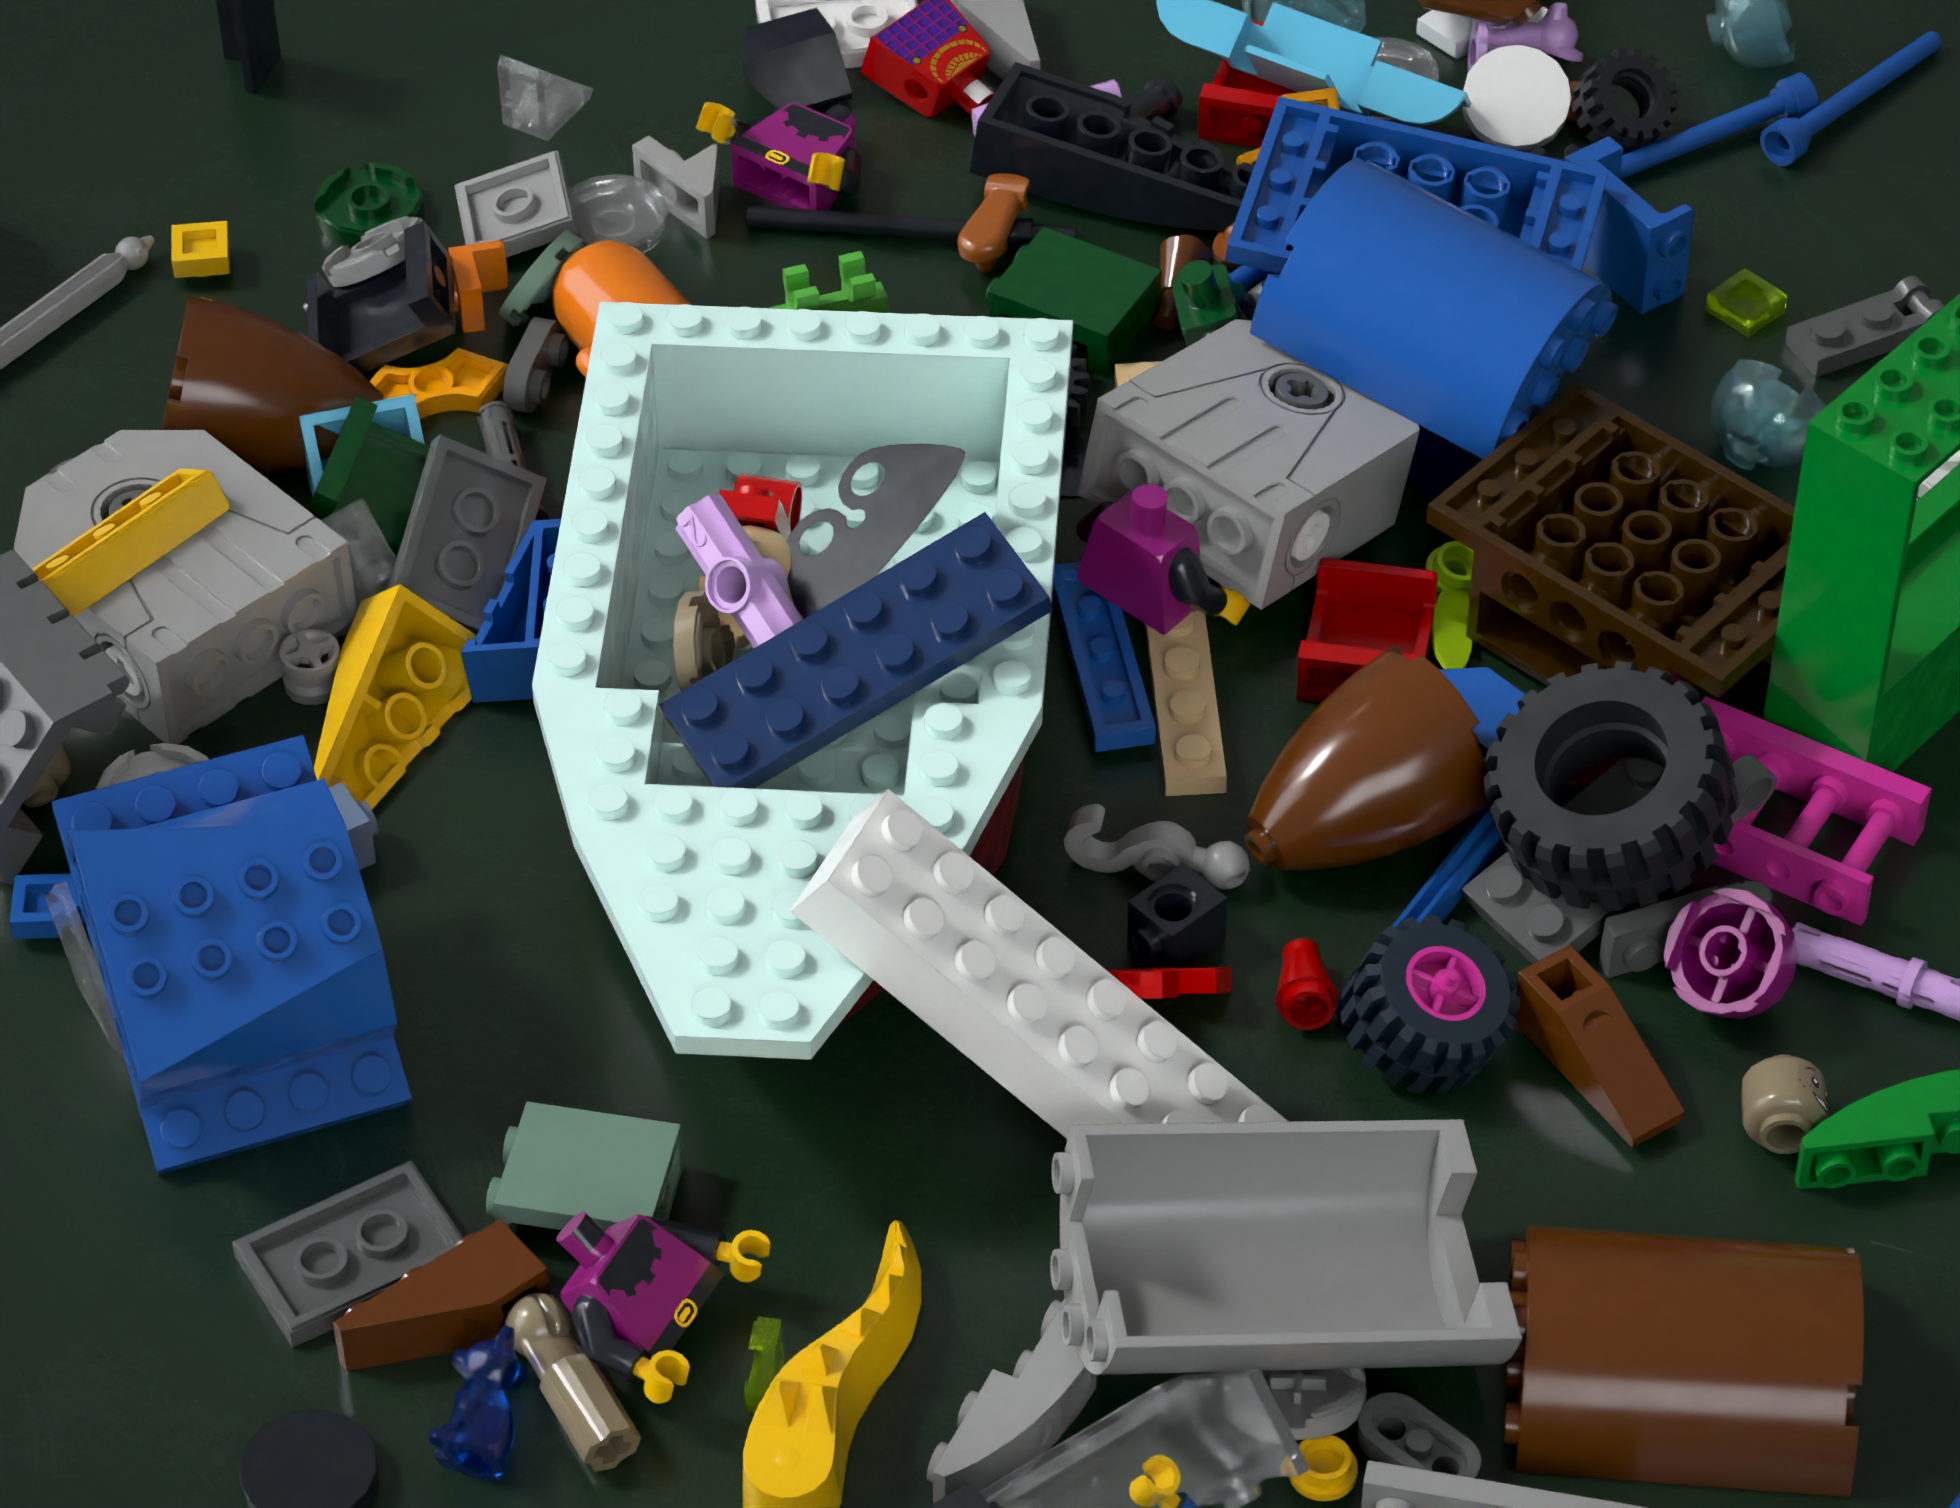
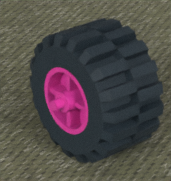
(1429, 1004)

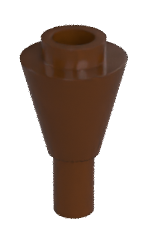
(1174, 254)

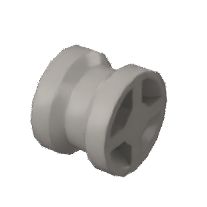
(309, 665)

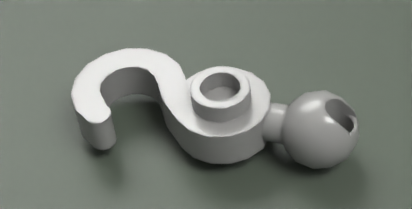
(1153, 850)

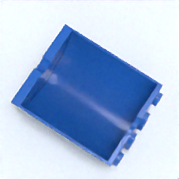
(1428, 307)

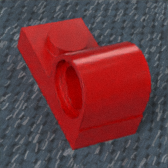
(765, 502)

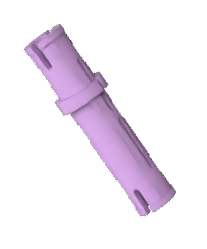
(1867, 967)

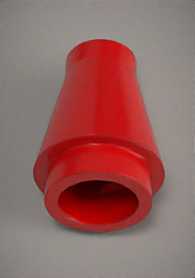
(1305, 988)

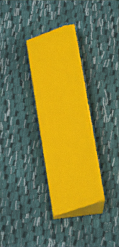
(132, 538)

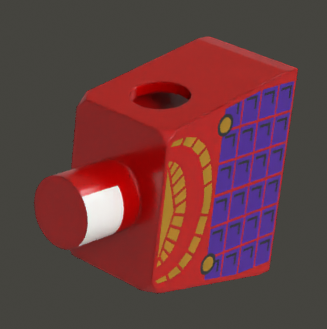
(930, 60)

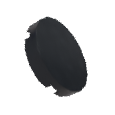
(309, 1463)

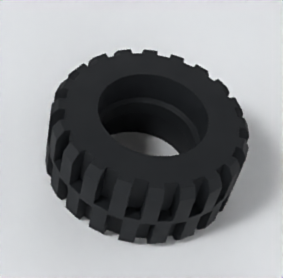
(1600, 719)

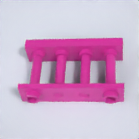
(1830, 784)

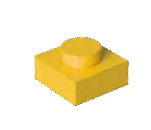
(200, 249)

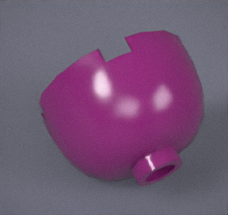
(1731, 954)

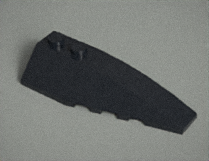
(1101, 157)

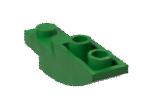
(1884, 1134)

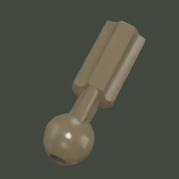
(572, 1382)

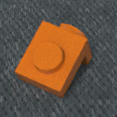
(475, 271)

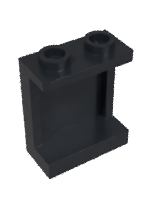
(390, 311)

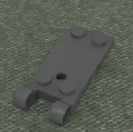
(1545, 924)

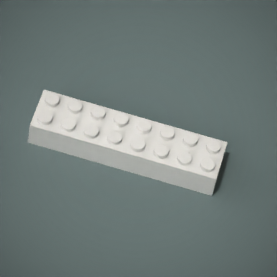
(1008, 982)

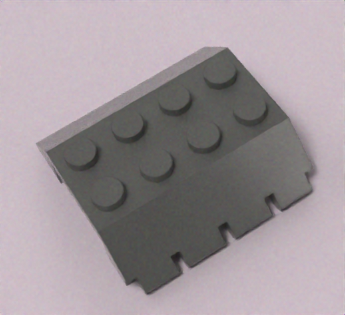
(48, 683)

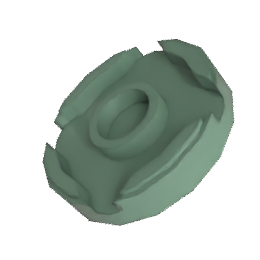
(539, 279)

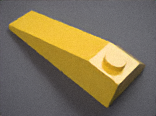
(390, 692)

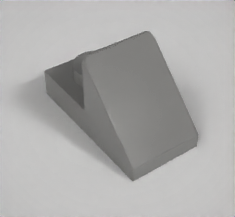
(688, 186)

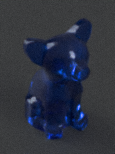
(482, 1422)

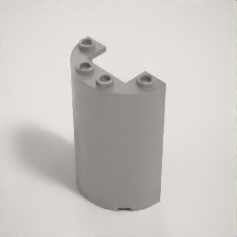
(1272, 1248)

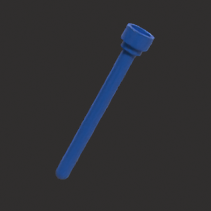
(1790, 99)
(1789, 137)

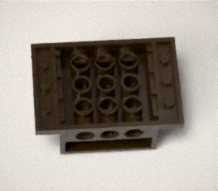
(1617, 549)

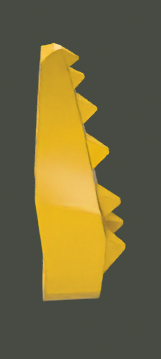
(815, 1401)

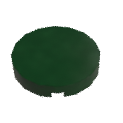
(365, 199)

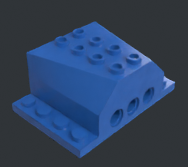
(1520, 192)
(235, 952)

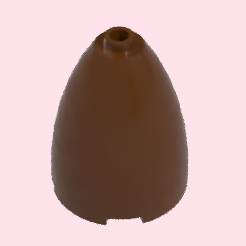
(251, 382)
(1371, 771)

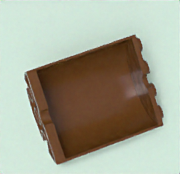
(1685, 1360)

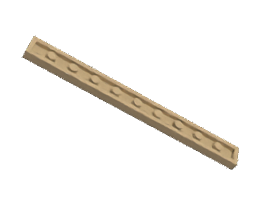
(1183, 691)

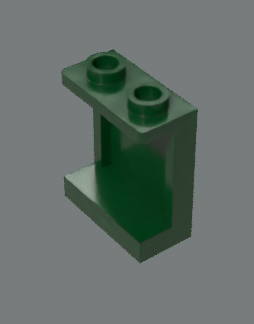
(1074, 280)
(372, 466)

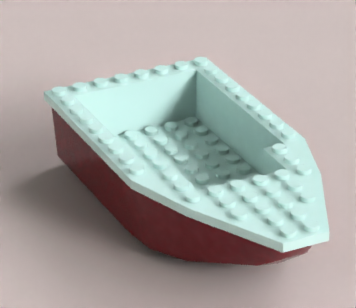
(673, 414)

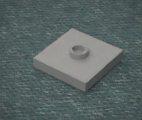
(518, 204)

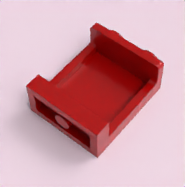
(1237, 106)
(1360, 615)

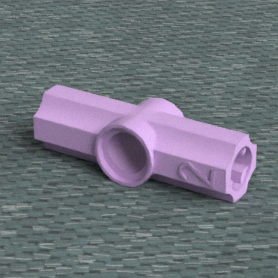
(735, 572)

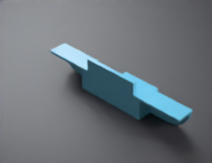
(1310, 56)

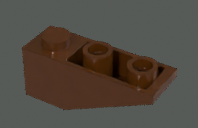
(1594, 1044)
(443, 1303)

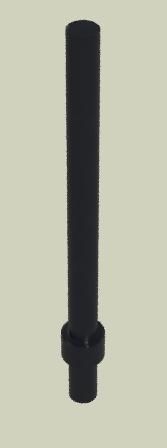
(884, 225)

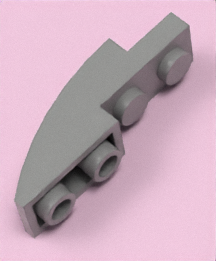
(1014, 1414)

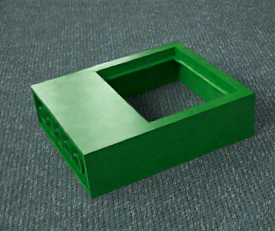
(1870, 570)

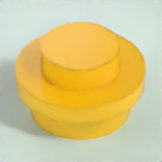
(1331, 1469)

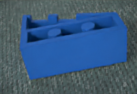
(506, 648)

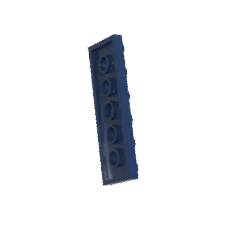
(857, 656)

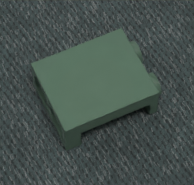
(585, 1162)

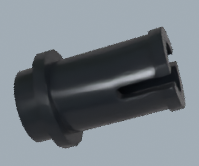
(1159, 99)

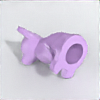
(1553, 35)

